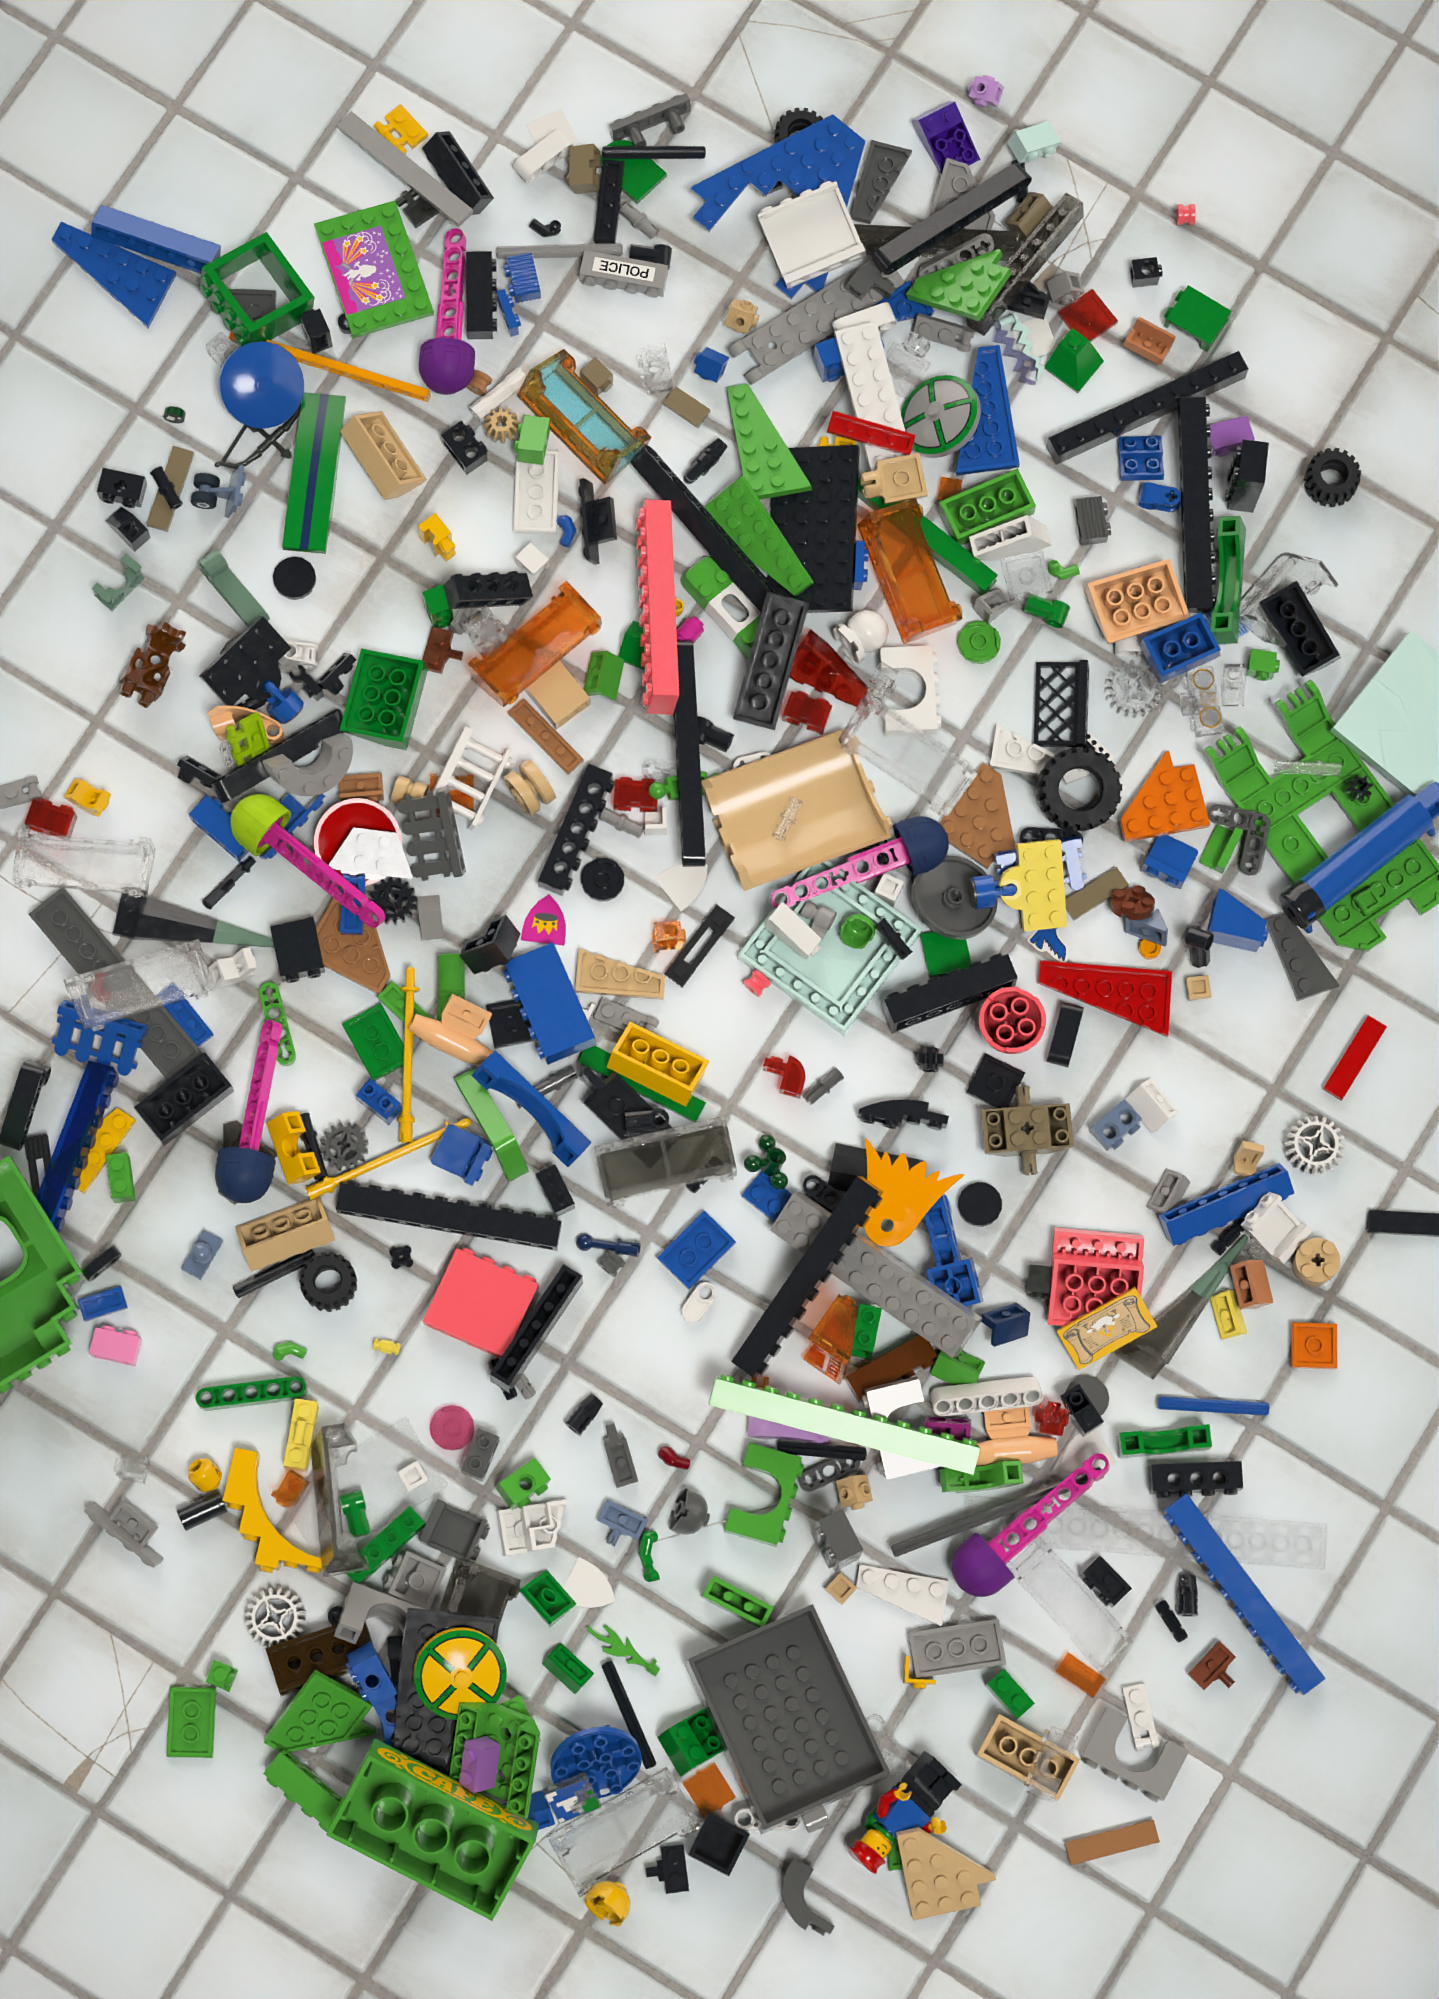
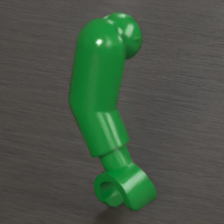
(644, 1553)

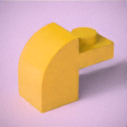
(87, 797)

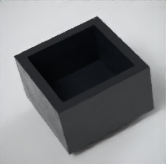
(718, 1844)

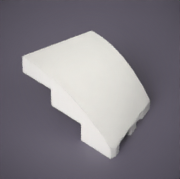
(530, 1527)

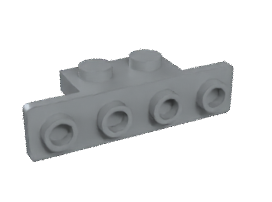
(128, 1527)

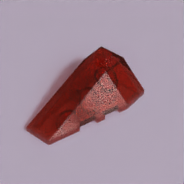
(826, 671)

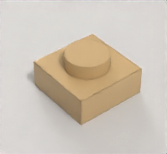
(1198, 987)
(841, 1588)

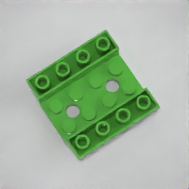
(516, 1756)

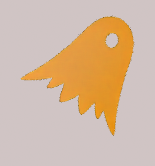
(905, 1195)

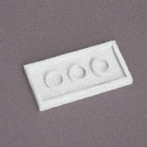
(536, 496)

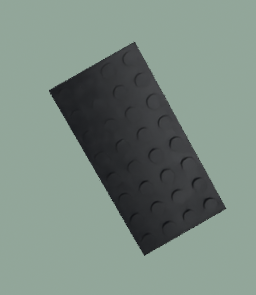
(823, 525)

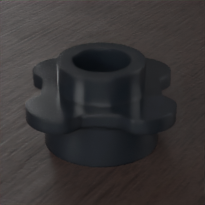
(397, 1252)

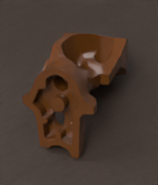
(161, 642)

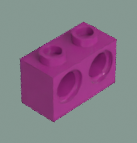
(958, 1427)

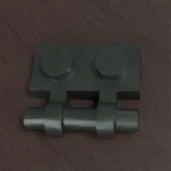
(417, 211)

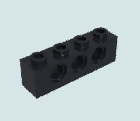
(487, 590)
(1229, 1470)

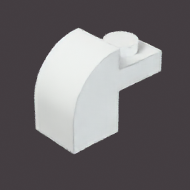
(233, 969)

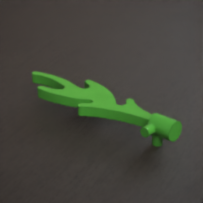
(620, 1650)

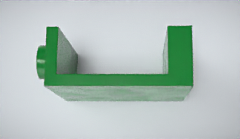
(1198, 316)
(866, 1331)

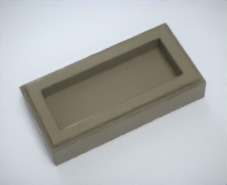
(686, 407)

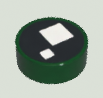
(174, 414)

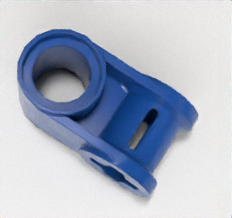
(1157, 497)

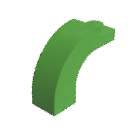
(985, 1477)

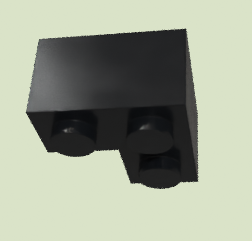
(491, 948)

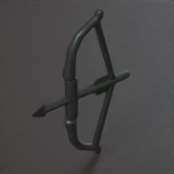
(270, 440)

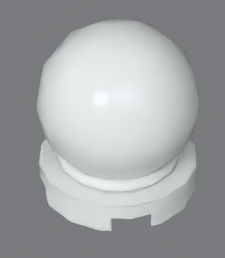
(863, 634)

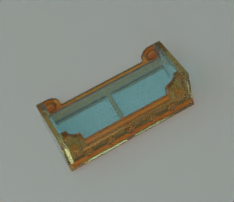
(581, 417)

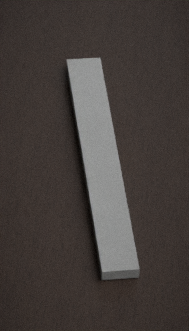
(405, 169)

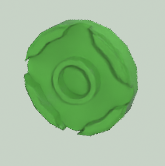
(979, 642)

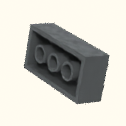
(838, 1540)

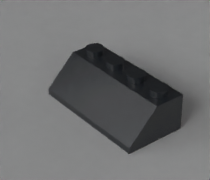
(1301, 629)

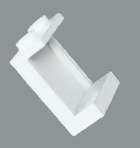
(1275, 1228)

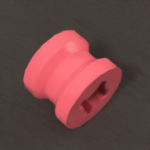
(1185, 214)
(757, 983)

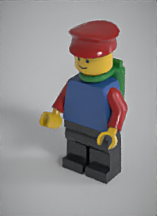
(903, 1808)

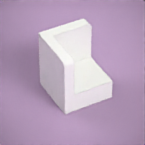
(531, 559)
(656, 822)
(889, 889)

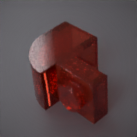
(792, 1073)

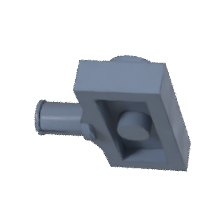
(621, 1522)

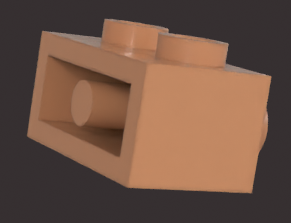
(1251, 1284)

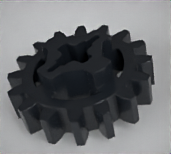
(401, 897)

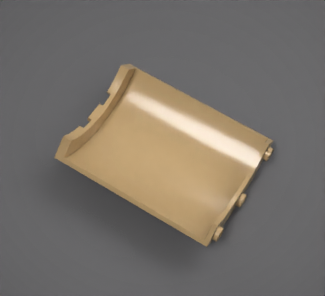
(834, 820)

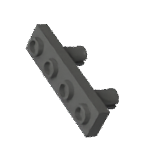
(645, 119)

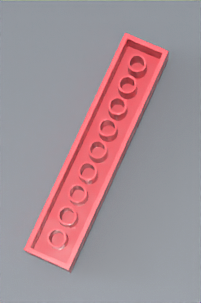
(658, 607)

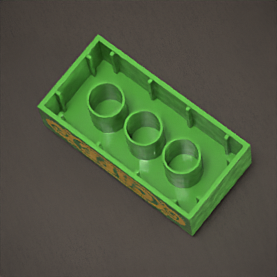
(433, 1829)

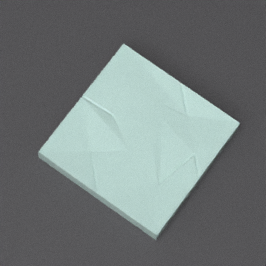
(1397, 717)
(838, 978)

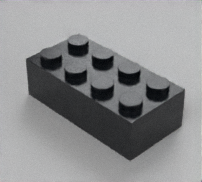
(1246, 475)
(184, 1099)

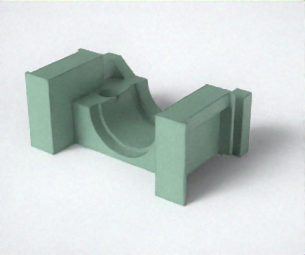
(112, 598)

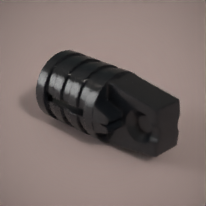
(584, 1414)
(1187, 1596)

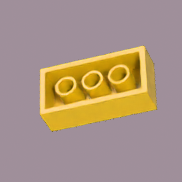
(657, 1064)

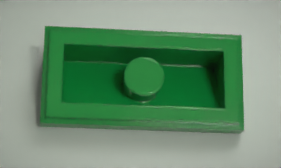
(567, 1668)

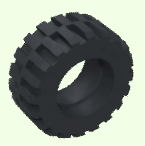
(1107, 780)

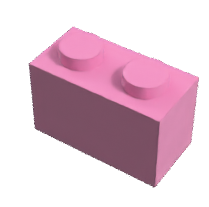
(115, 1345)

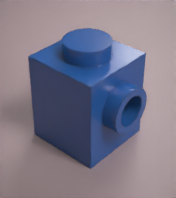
(710, 364)

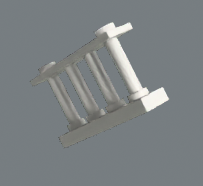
(455, 760)

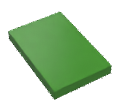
(191, 1722)

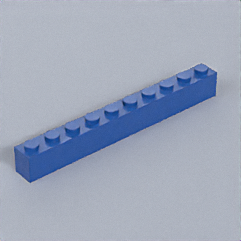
(1244, 1594)

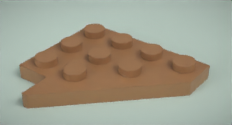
(981, 819)
(352, 956)

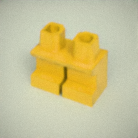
(439, 535)

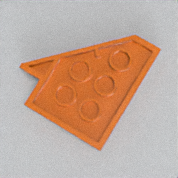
(1166, 803)

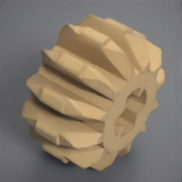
(501, 432)

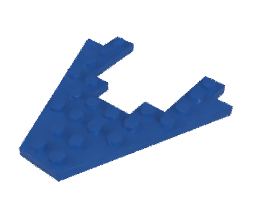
(800, 162)

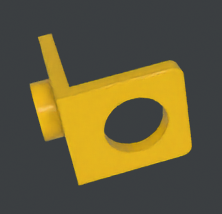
(916, 1683)

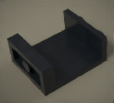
(297, 950)

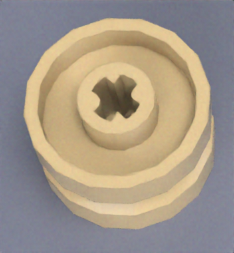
(529, 787)

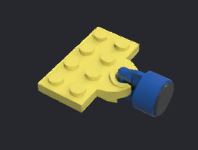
(1031, 886)

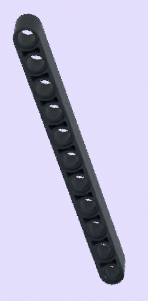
(703, 525)
(688, 761)

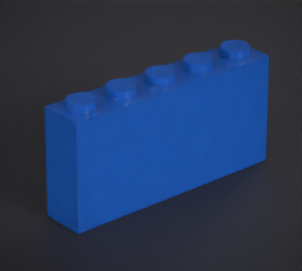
(549, 1004)

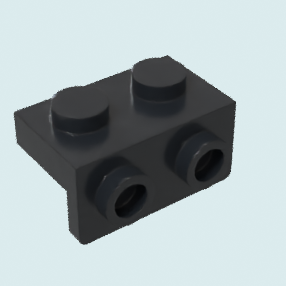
(1105, 1582)

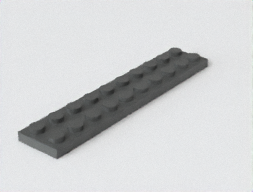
(90, 950)

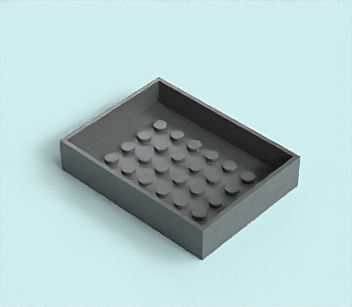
(787, 1719)

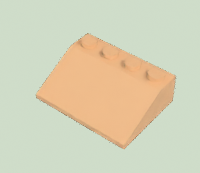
(1137, 601)

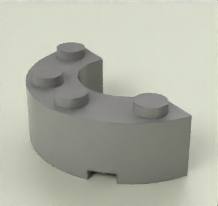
(320, 775)

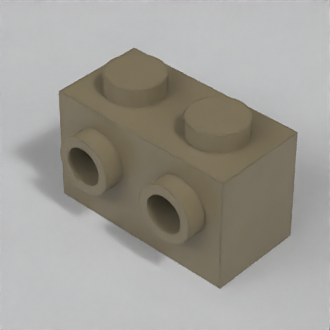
(1029, 214)

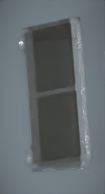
(665, 1160)
(337, 1548)

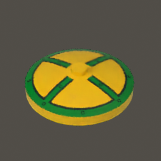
(457, 1669)

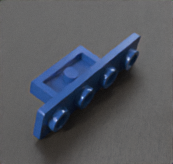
(297, 818)

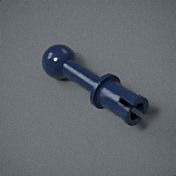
(586, 1242)

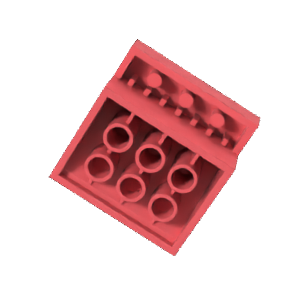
(1091, 1271)

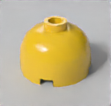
(609, 1901)

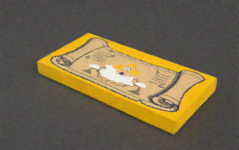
(1106, 1328)

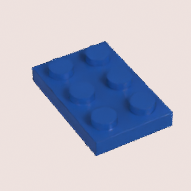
(696, 1250)

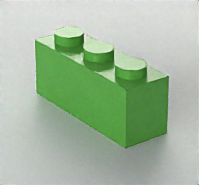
(737, 1602)

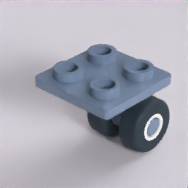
(209, 491)

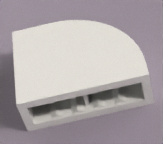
(1010, 539)

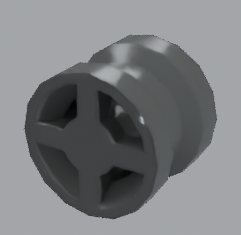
(611, 1263)

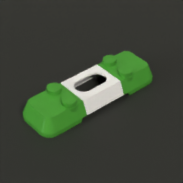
(708, 586)

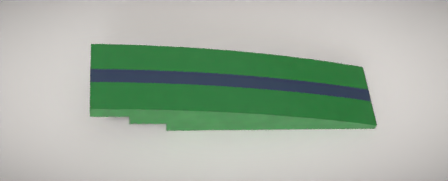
(314, 473)

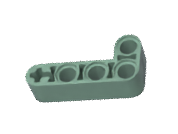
(230, 588)

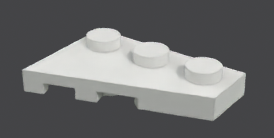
(1016, 754)

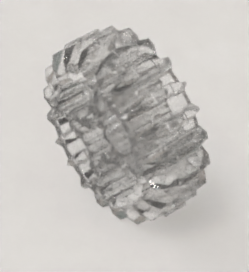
(1126, 683)

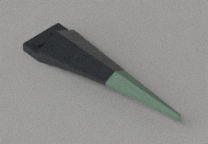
(156, 920)

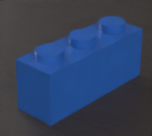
(217, 824)

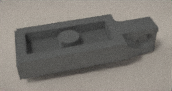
(619, 1457)

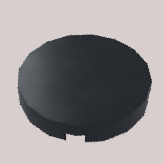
(294, 578)
(602, 879)
(979, 1204)

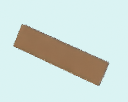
(545, 736)
(1112, 1842)

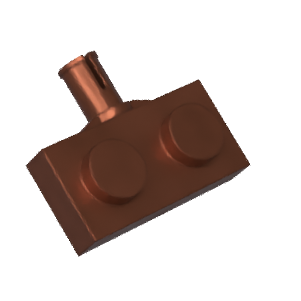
(439, 650)
(1213, 1667)

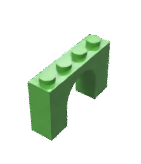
(768, 1527)

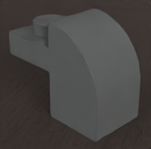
(867, 278)

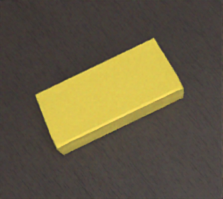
(1228, 1314)

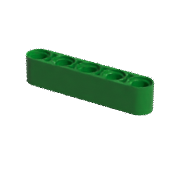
(240, 1393)

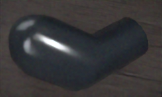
(546, 230)

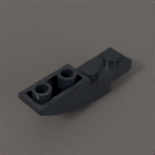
(894, 1111)

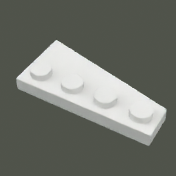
(906, 1591)

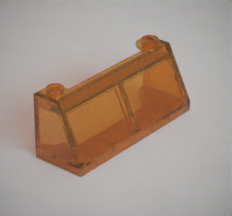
(908, 571)
(536, 646)
(834, 1339)

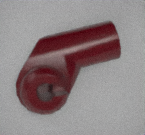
(671, 1458)

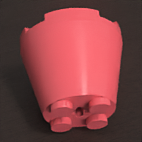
(1008, 1010)

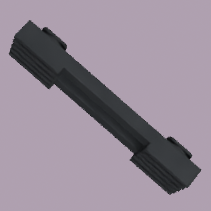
(680, 970)
(37, 1148)

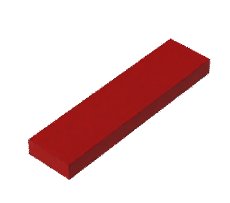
(871, 433)
(1354, 1058)

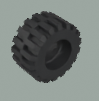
(794, 122)
(1334, 461)
(341, 1295)

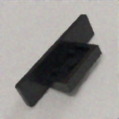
(598, 520)

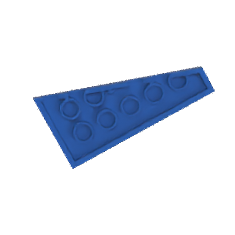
(994, 441)

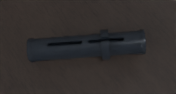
(311, 1144)

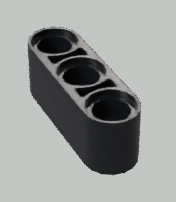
(1065, 1034)
(823, 1191)

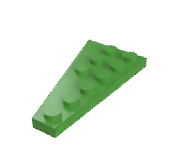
(762, 452)
(755, 532)

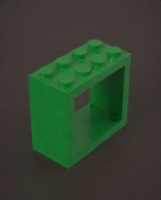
(233, 315)

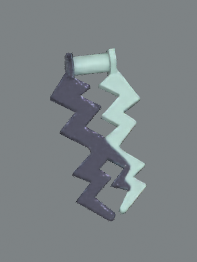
(1000, 337)

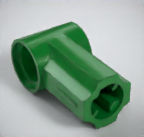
(1052, 612)
(354, 1509)

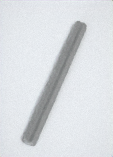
(558, 251)

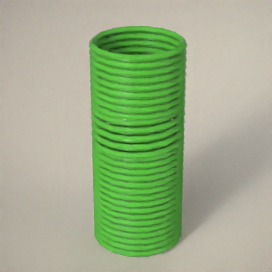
(449, 979)

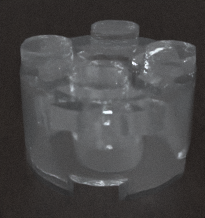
(484, 631)

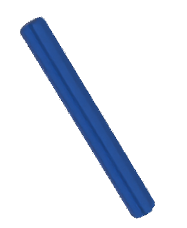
(1211, 1405)

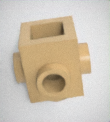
(742, 316)
(854, 1491)

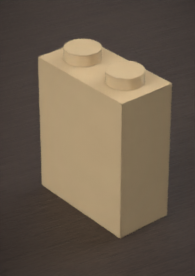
(558, 695)

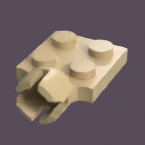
(896, 479)

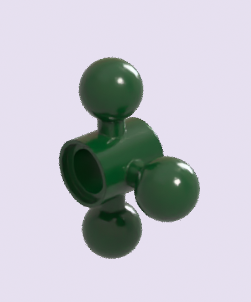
(770, 1164)

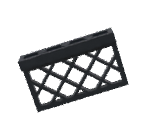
(1080, 700)

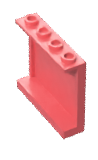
(480, 1302)

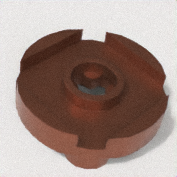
(1132, 902)

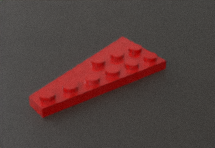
(1128, 993)

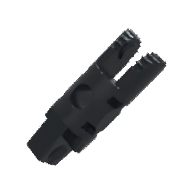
(704, 461)

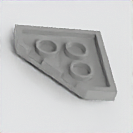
(954, 183)

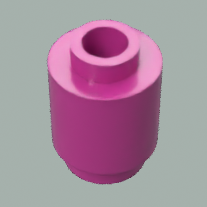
(690, 629)

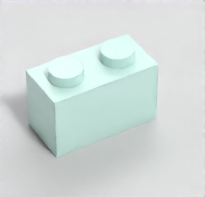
(1034, 142)

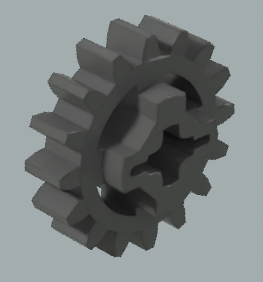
(334, 1144)

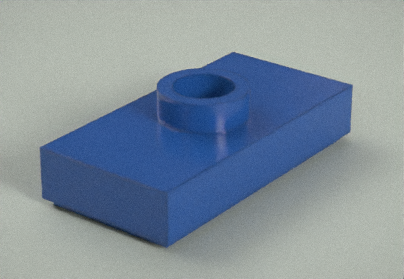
(102, 1304)

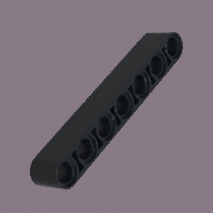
(292, 747)

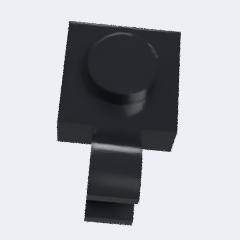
(310, 687)

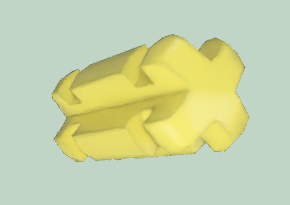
(386, 1346)

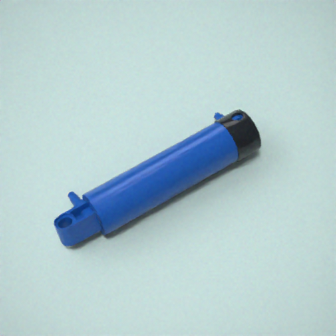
(1360, 857)

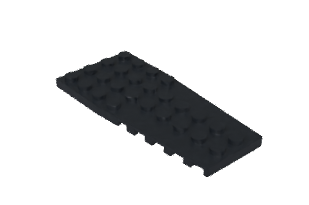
(418, 1729)

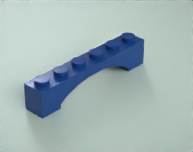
(563, 1135)

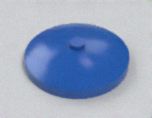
(261, 385)

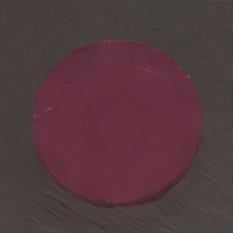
(452, 1427)

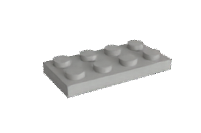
(957, 1648)

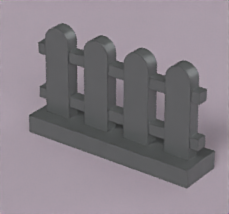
(434, 823)

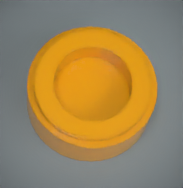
(1149, 949)

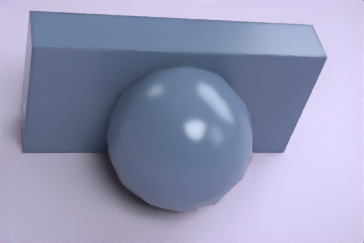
(202, 1254)

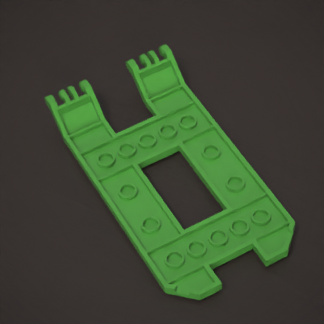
(1407, 876)

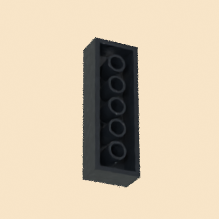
(771, 660)
(948, 993)

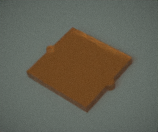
(709, 1790)

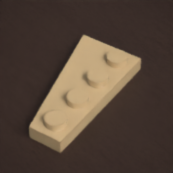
(613, 978)

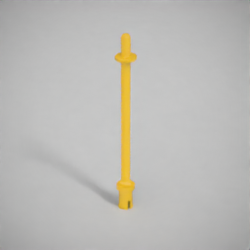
(406, 1118)
(330, 1184)

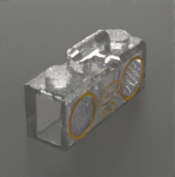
(1206, 707)

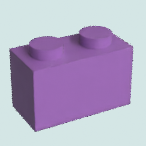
(1228, 435)
(479, 1764)

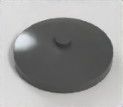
(944, 902)

